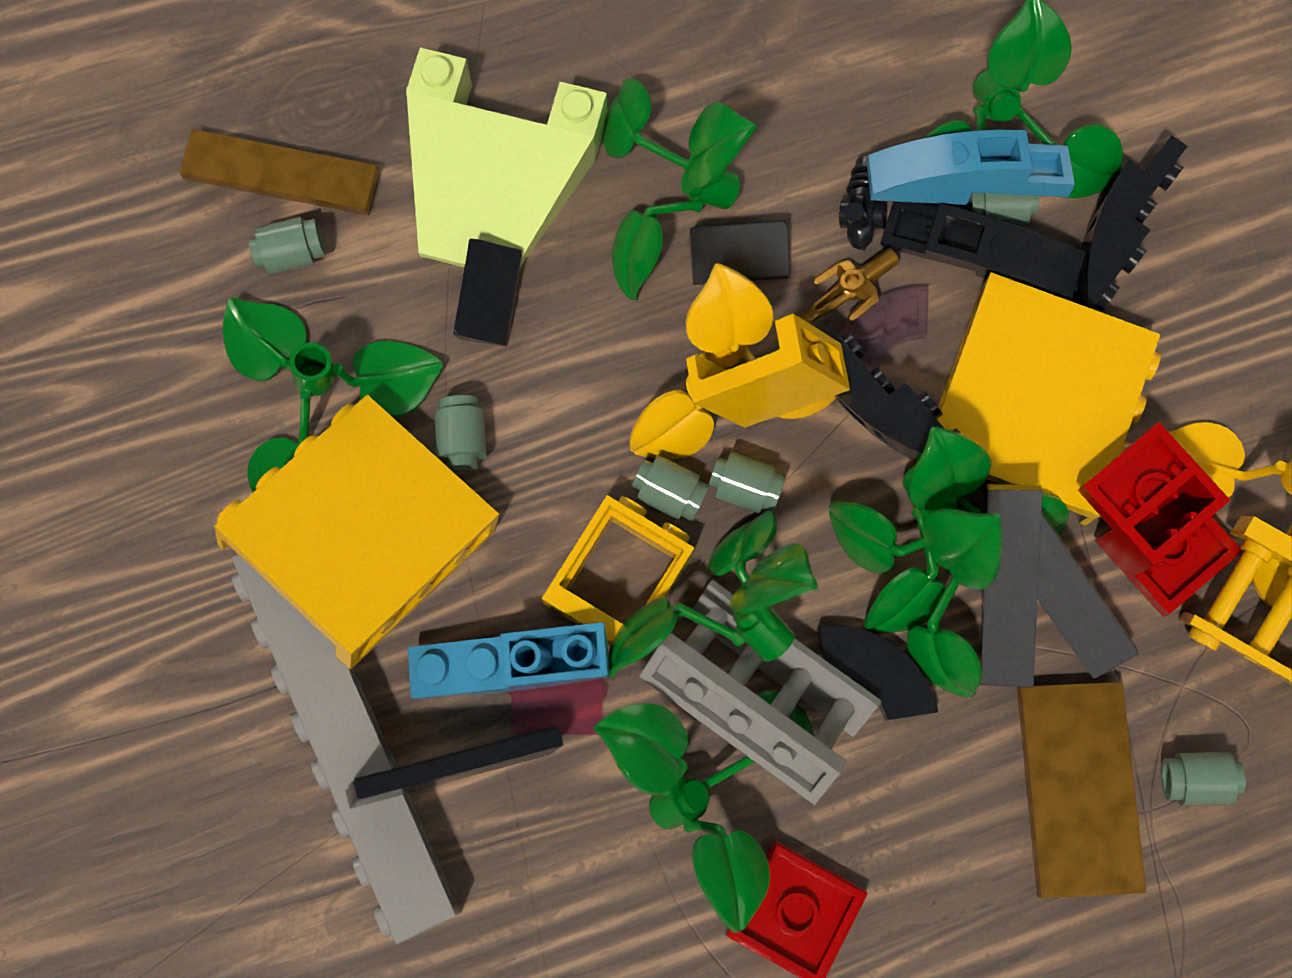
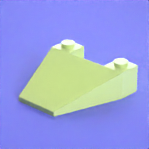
(489, 170)

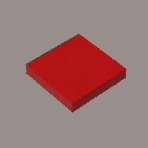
(801, 915)

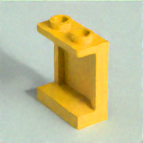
(797, 375)

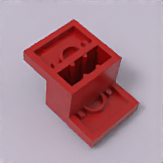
(1161, 519)

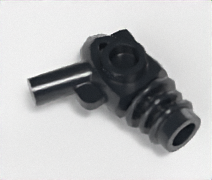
(860, 213)

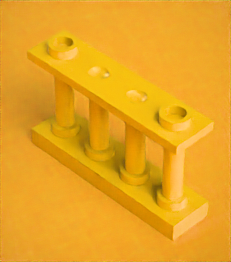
(1259, 546)

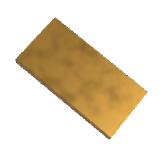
(1080, 790)

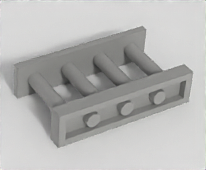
(748, 721)

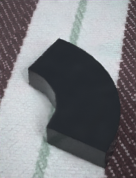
(879, 669)

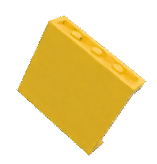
(1047, 388)
(357, 527)

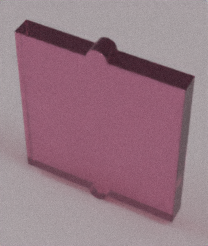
(568, 706)

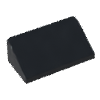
(751, 249)
(487, 293)

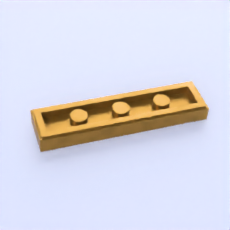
(279, 172)

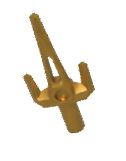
(852, 285)

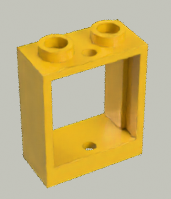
(630, 517)

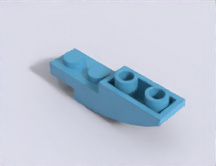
(964, 163)
(509, 662)

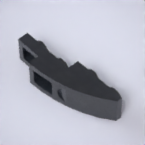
(1117, 225)
(984, 246)
(889, 414)

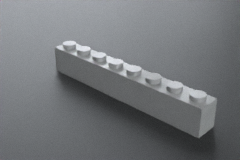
(350, 744)

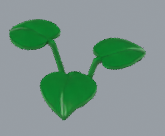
(1037, 51)
(713, 146)
(269, 336)
(945, 472)
(959, 542)
(772, 580)
(648, 751)

